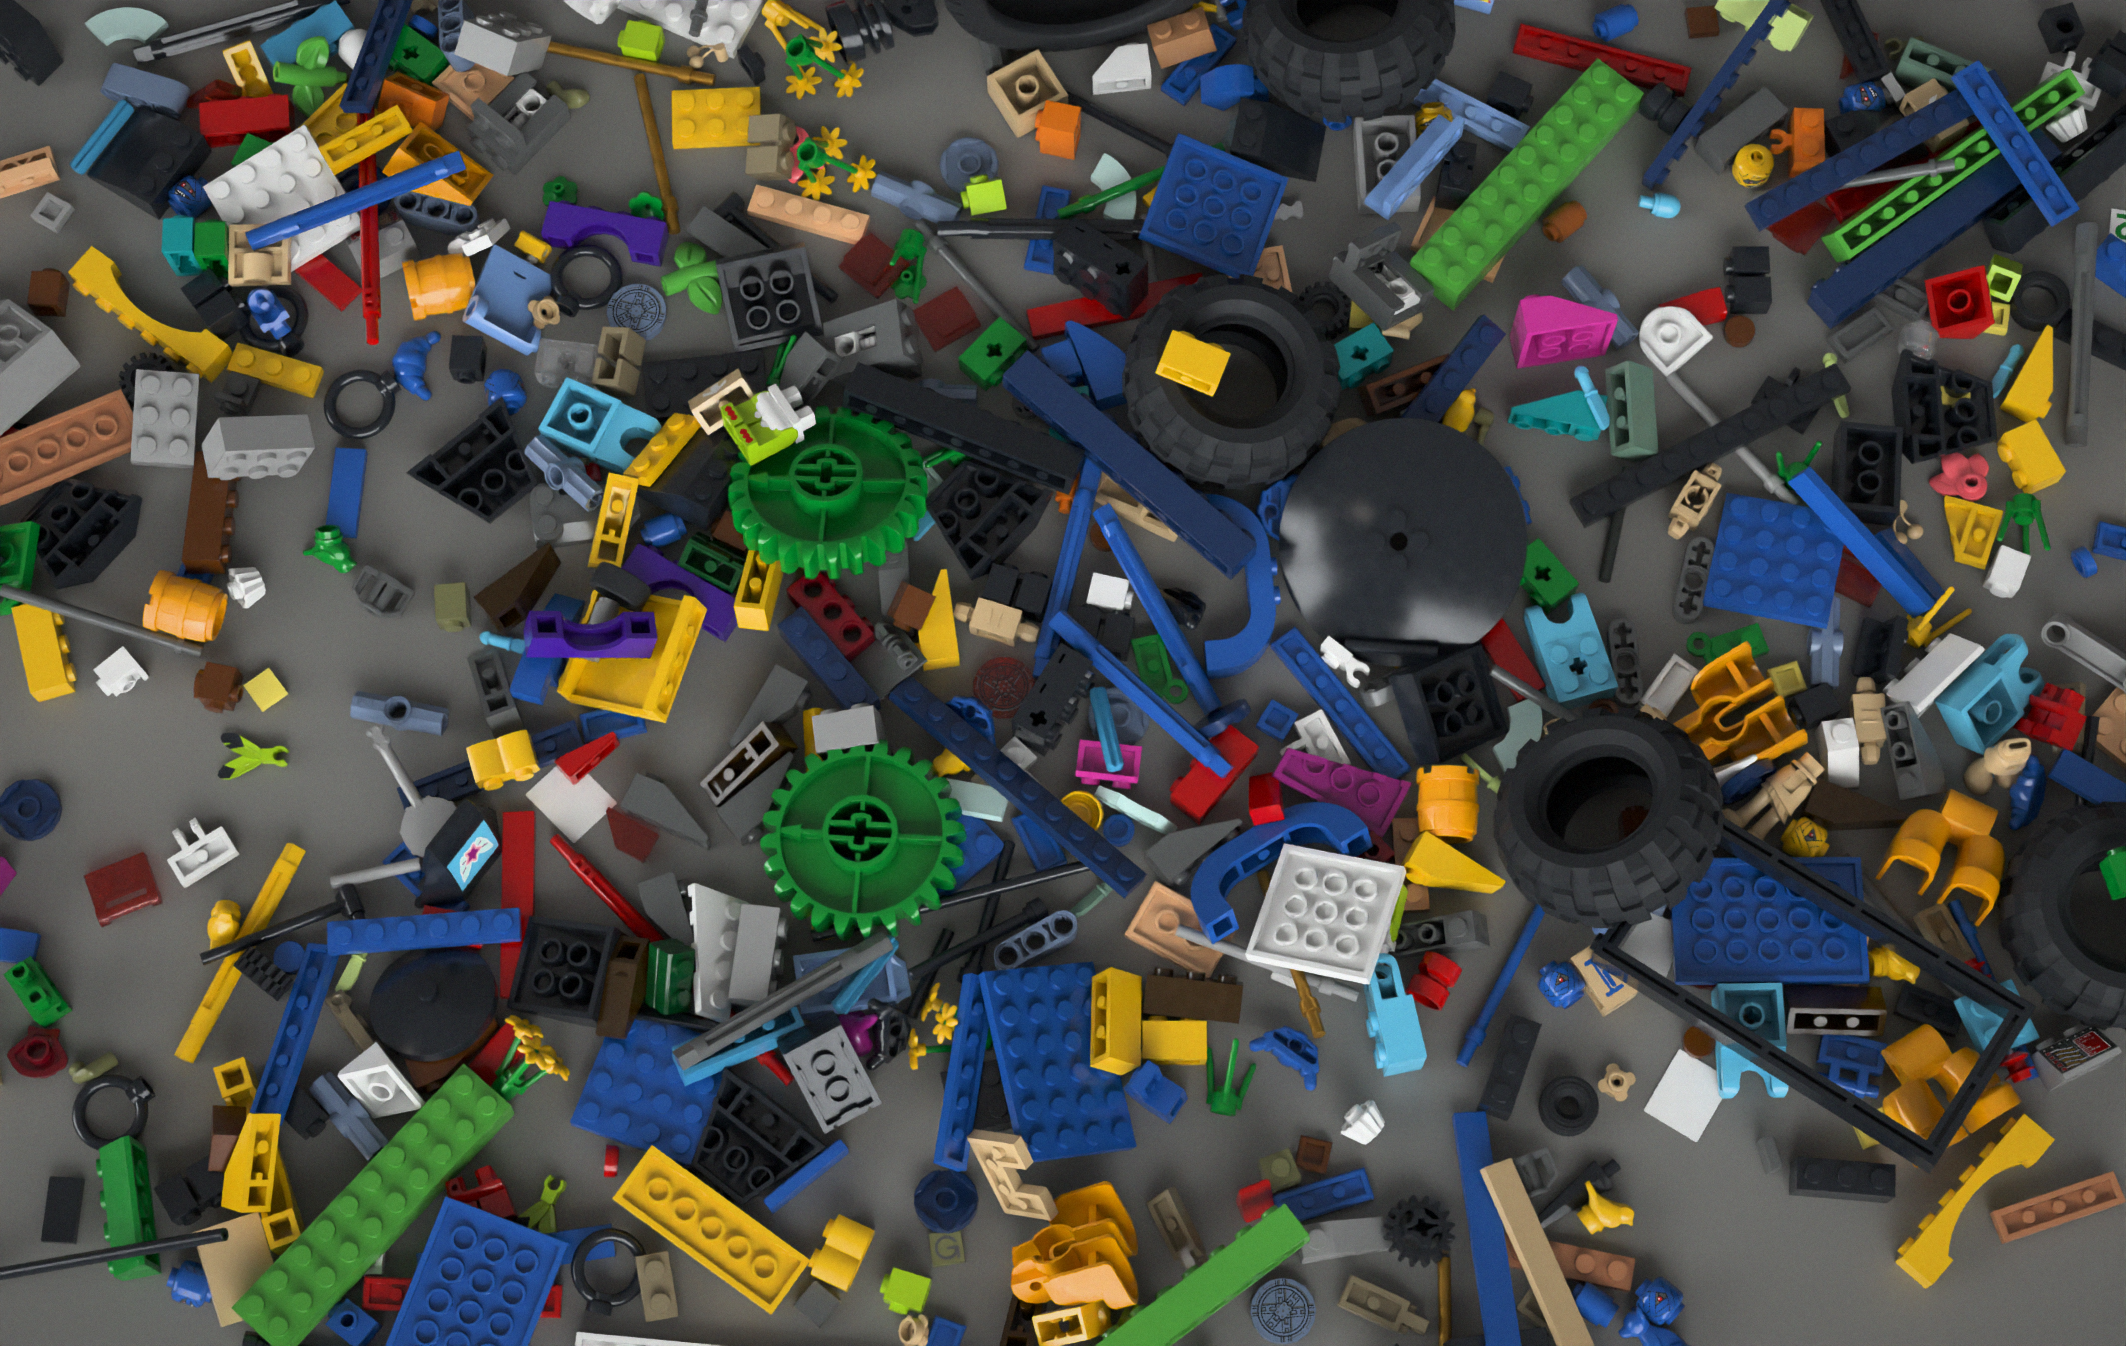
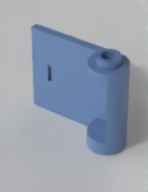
(502, 300)

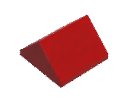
(1960, 303)

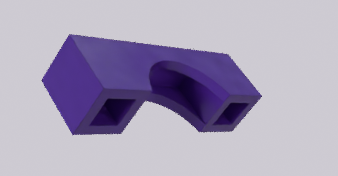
(571, 224)
(662, 574)
(553, 636)

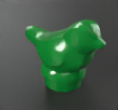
(331, 548)

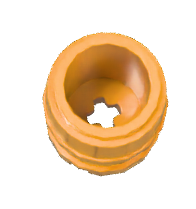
(439, 284)
(185, 607)
(1448, 803)

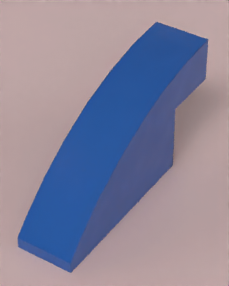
(1100, 365)
(537, 673)

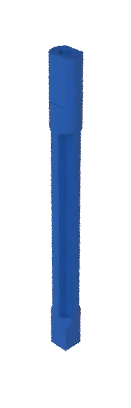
(355, 200)
(1068, 561)
(1157, 609)
(1140, 693)

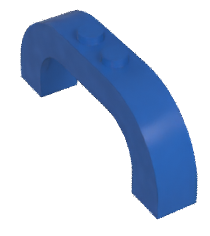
(1238, 653)
(1262, 845)

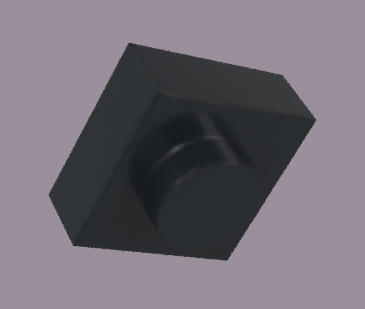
(752, 64)

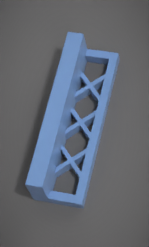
(1415, 165)

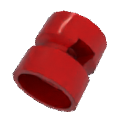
(1432, 983)

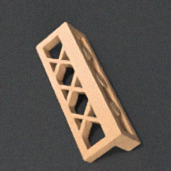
(30, 174)

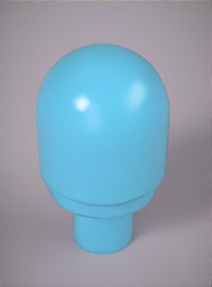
(1661, 204)

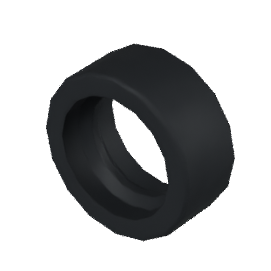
(2050, 283)
(620, 586)

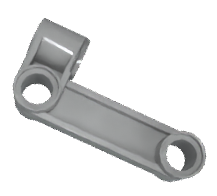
(2087, 649)

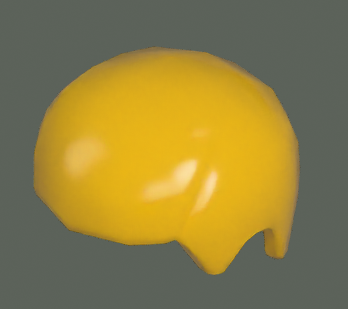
(1086, 807)

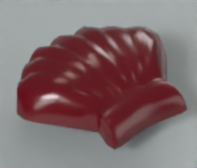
(38, 1054)

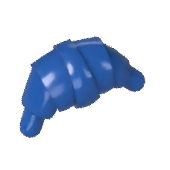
(411, 363)
(1272, 505)
(975, 714)
(2027, 794)
(1292, 1050)

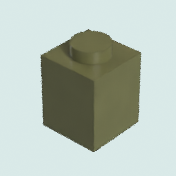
(452, 606)
(1280, 1170)

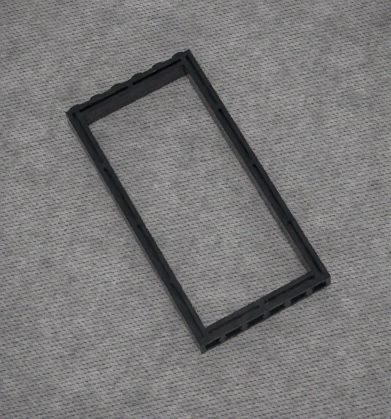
(1880, 928)

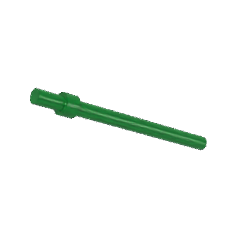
(1089, 203)

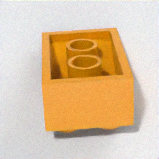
(427, 145)

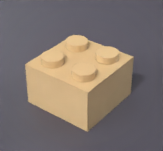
(1023, 90)

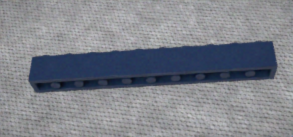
(1919, 237)
(1130, 465)

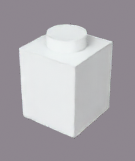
(2006, 572)
(1110, 593)

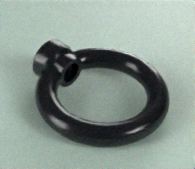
(569, 300)
(291, 342)
(386, 386)
(137, 1091)
(598, 1301)

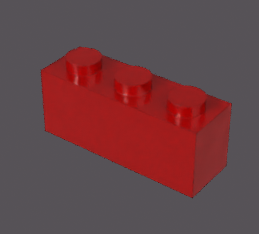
(230, 120)
(1202, 787)

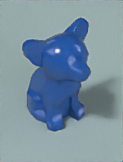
(1637, 1325)

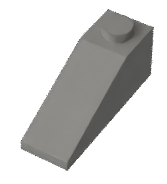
(1344, 1239)

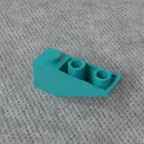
(1559, 415)

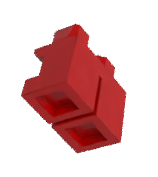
(2054, 717)
(490, 1193)

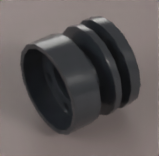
(860, 27)

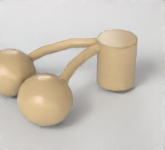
(697, 61)
(1914, 530)

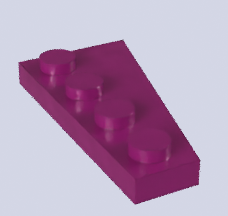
(1365, 793)

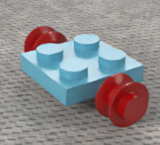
(1983, 1024)

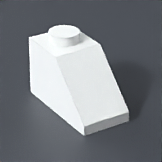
(1124, 70)
(1839, 752)

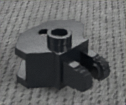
(919, 16)

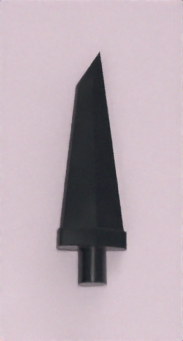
(681, 1019)
(1576, 1192)

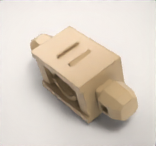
(1702, 483)
(996, 622)
(1868, 720)

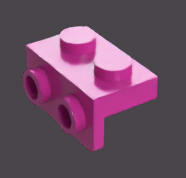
(1092, 766)

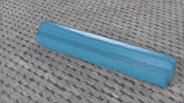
(101, 137)
(1106, 729)
(861, 980)

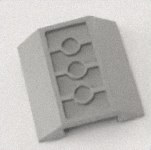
(30, 362)

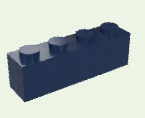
(825, 661)

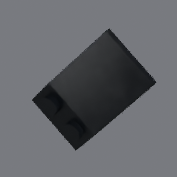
(1858, 125)
(1278, 140)

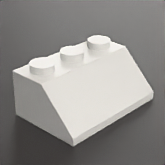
(1932, 674)

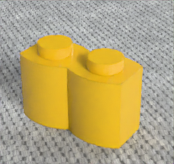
(503, 759)
(842, 1252)

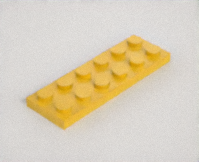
(711, 1229)

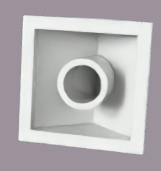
(380, 1084)

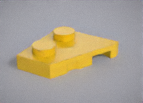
(1971, 530)

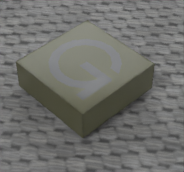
(946, 1249)

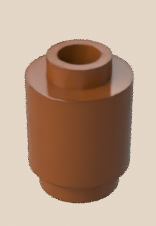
(1564, 221)

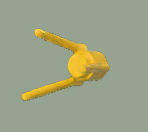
(780, 15)
(1920, 627)

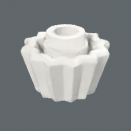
(2068, 123)
(245, 585)
(1363, 1122)

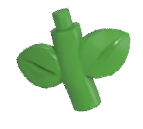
(309, 74)
(695, 275)

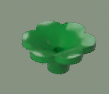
(567, 191)
(646, 205)
(904, 284)

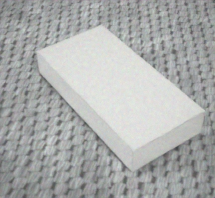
(1669, 685)

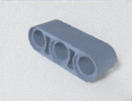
(451, 19)
(145, 90)
(448, 222)
(1043, 929)

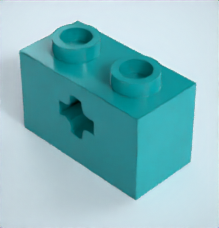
(178, 245)
(1365, 344)

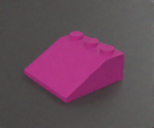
(1558, 331)

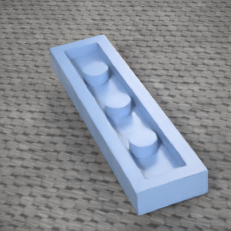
(1479, 117)

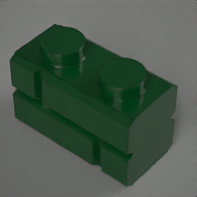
(713, 561)
(670, 976)

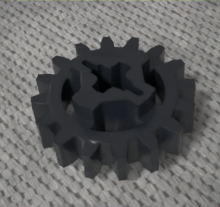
(1433, 1226)

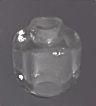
(1919, 338)

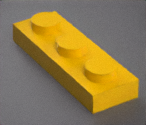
(365, 140)
(276, 370)
(662, 448)

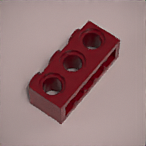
(828, 600)

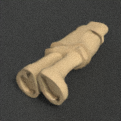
(2003, 761)
(1785, 793)

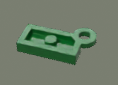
(1724, 643)
(1155, 668)

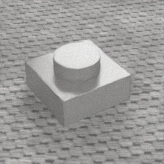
(1892, 90)
(52, 212)

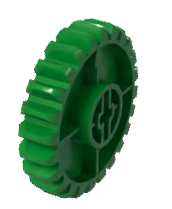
(831, 496)
(895, 865)

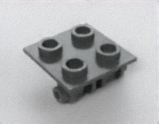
(888, 659)

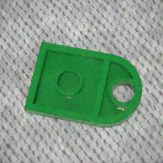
(19, 548)

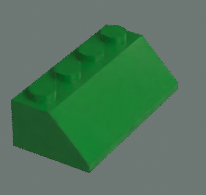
(128, 1205)

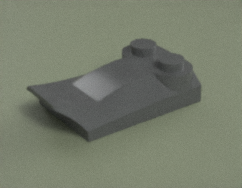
(563, 520)

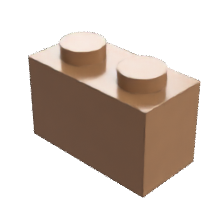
(1182, 37)

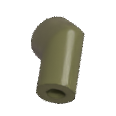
(573, 97)
(93, 1070)

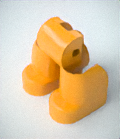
(1724, 688)
(1964, 824)
(1927, 1056)
(1080, 1253)

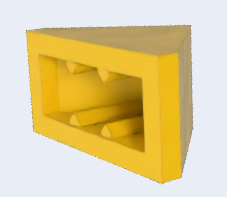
(247, 70)

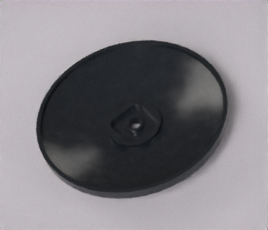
(1459, 525)

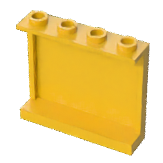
(639, 685)

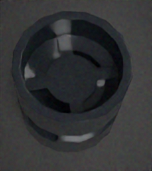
(1665, 108)

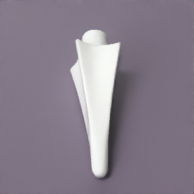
(1726, 772)

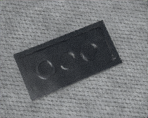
(676, 381)

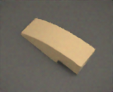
(1130, 509)

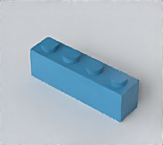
(743, 1049)

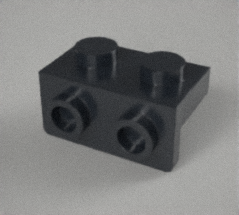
(1880, 649)

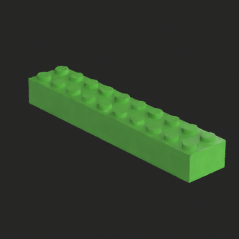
(1526, 183)
(374, 1210)

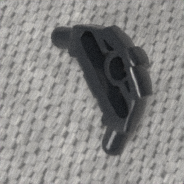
(1184, 606)
(890, 1032)

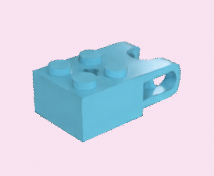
(606, 428)
(1571, 646)
(1990, 695)
(1766, 1007)
(1393, 1021)

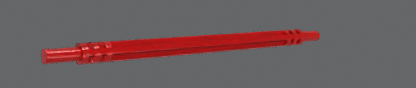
(369, 246)
(640, 926)

